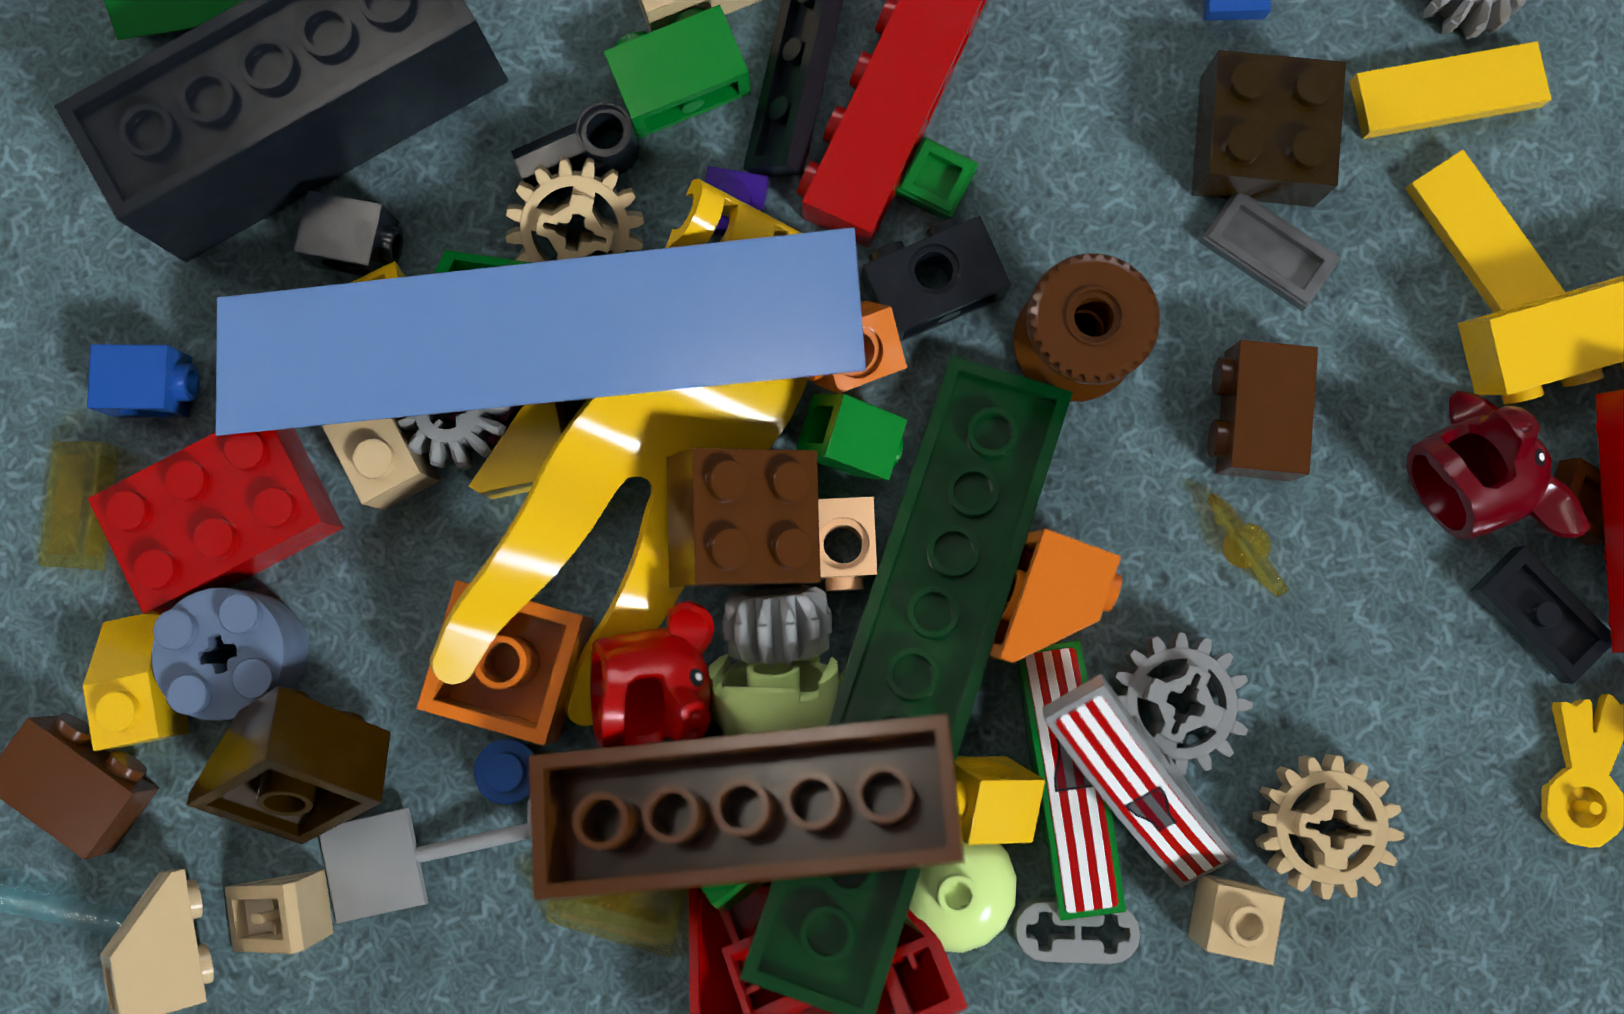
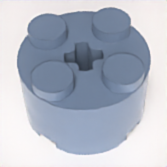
(194, 646)

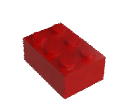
(214, 515)

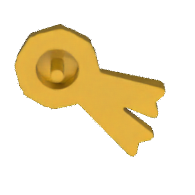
(1582, 799)

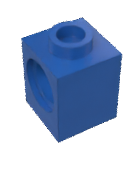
(141, 381)

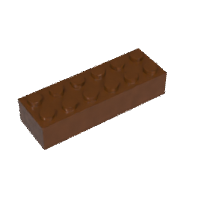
(745, 809)

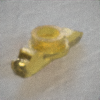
(1247, 545)

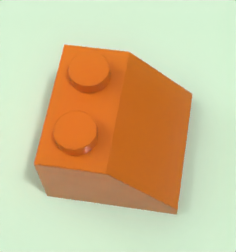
(1054, 593)

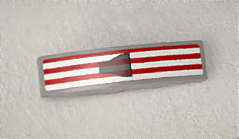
(1138, 781)

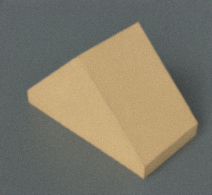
(279, 913)

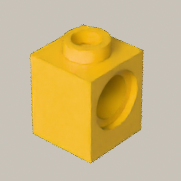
(997, 800)

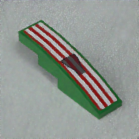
(1072, 813)

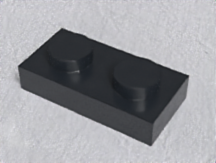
(1543, 614)

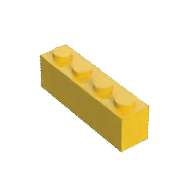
(1546, 342)

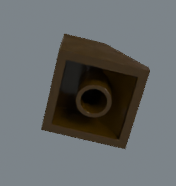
(293, 767)

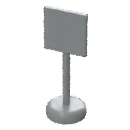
(377, 863)

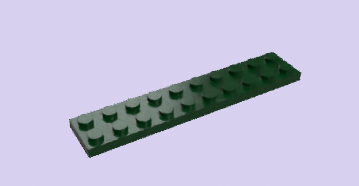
(919, 656)

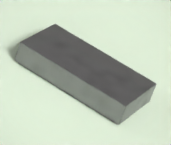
(1270, 250)

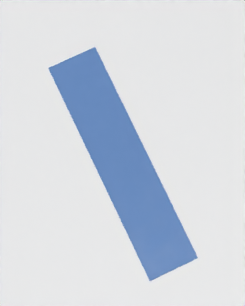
(540, 332)

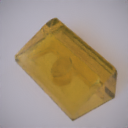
(70, 528)
(636, 920)

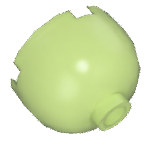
(773, 696)
(969, 900)

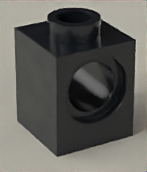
(347, 234)

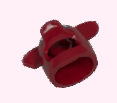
(1490, 473)

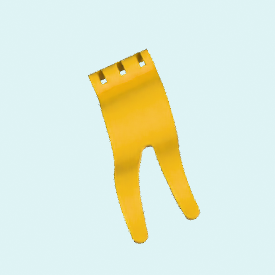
(589, 462)

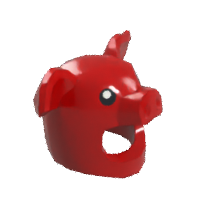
(653, 681)

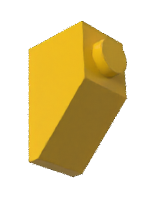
(121, 688)

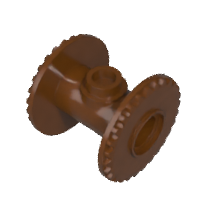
(1105, 299)

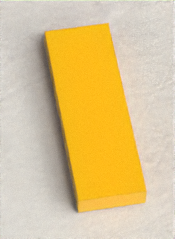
(1450, 90)
(1482, 235)

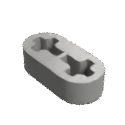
(1074, 946)

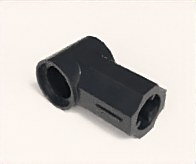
(578, 144)

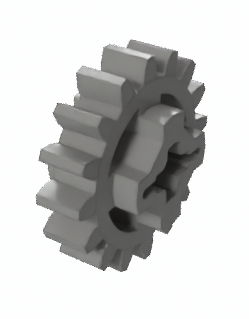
(1190, 678)

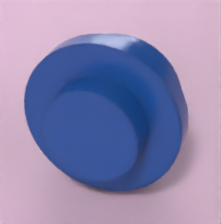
(504, 771)

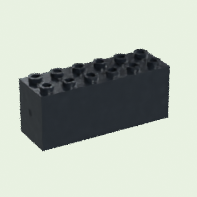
(270, 108)

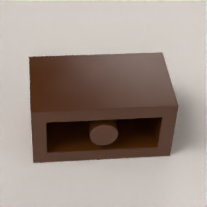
(1264, 410)
(69, 789)

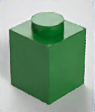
(853, 436)

